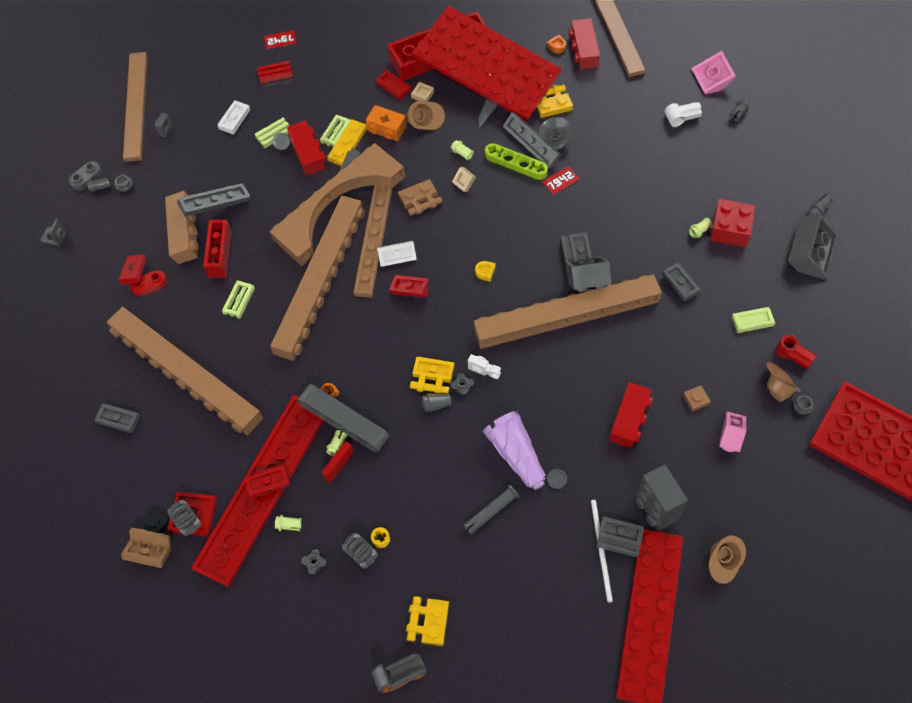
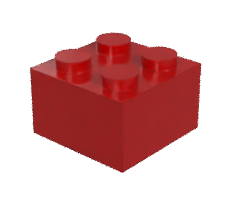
(732, 223)

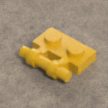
(555, 104)
(433, 370)
(434, 624)

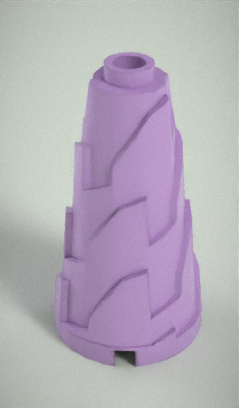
(515, 447)

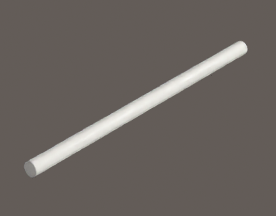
(602, 553)

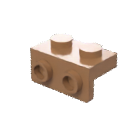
(147, 548)

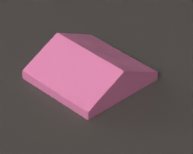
(714, 73)

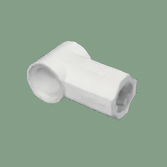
(678, 114)

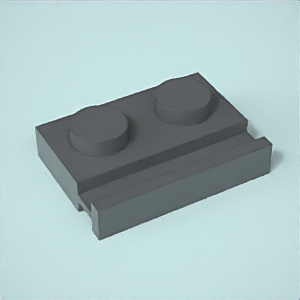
(575, 246)
(620, 536)

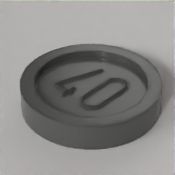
(556, 478)

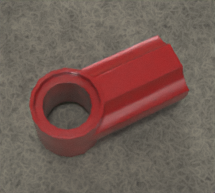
(795, 351)

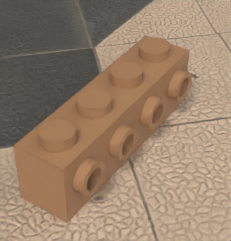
(181, 231)

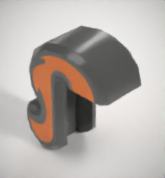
(398, 673)

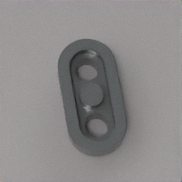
(80, 178)

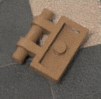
(417, 194)

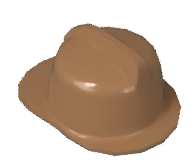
(426, 115)
(779, 383)
(726, 558)

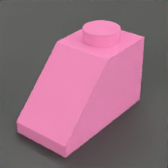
(733, 432)

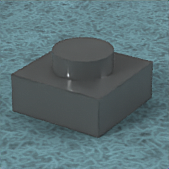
(163, 125)

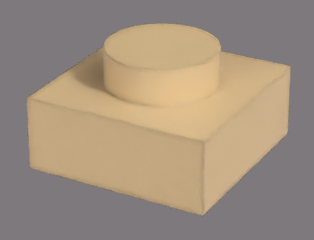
(422, 92)
(464, 179)

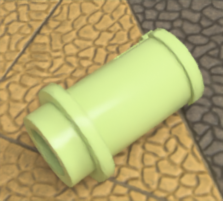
(462, 150)
(697, 229)
(336, 442)
(288, 523)

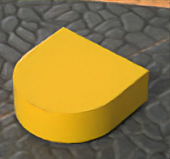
(484, 270)

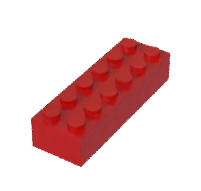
(401, 53)

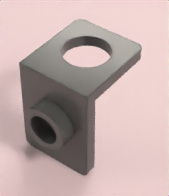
(57, 233)

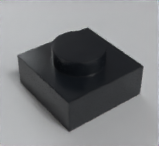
(155, 521)

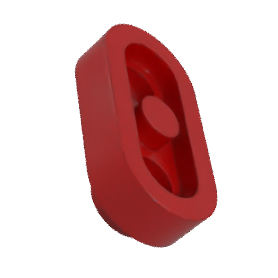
(148, 283)

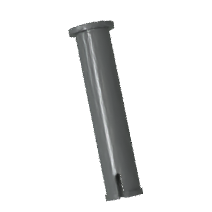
(491, 509)

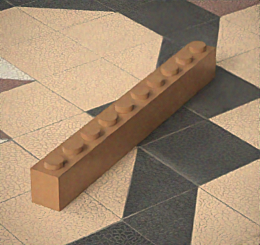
(317, 279)
(566, 311)
(185, 371)

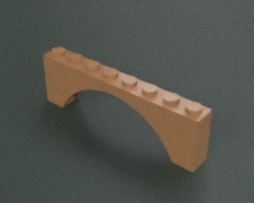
(370, 168)

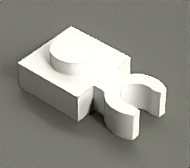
(482, 366)

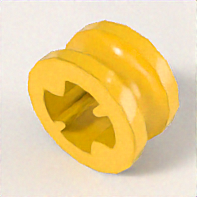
(377, 543)

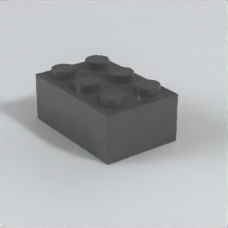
(660, 498)

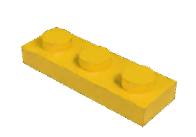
(347, 141)

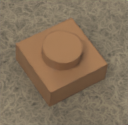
(696, 398)

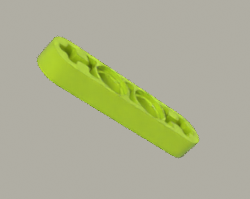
(517, 159)

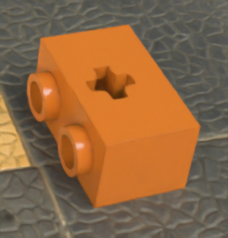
(386, 123)

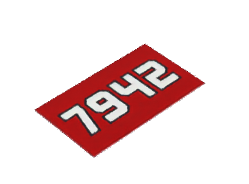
(280, 39)
(560, 180)

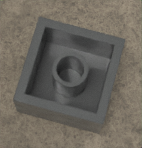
(588, 273)

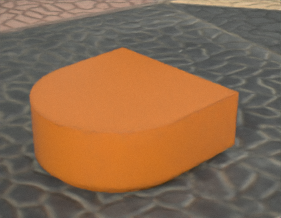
(557, 44)

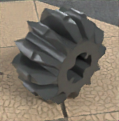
(184, 517)
(359, 550)

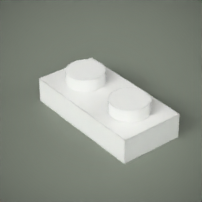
(233, 117)
(396, 253)

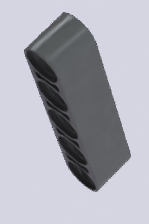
(343, 418)

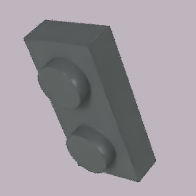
(681, 282)
(117, 418)

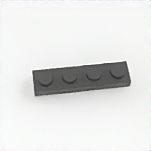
(531, 140)
(213, 199)

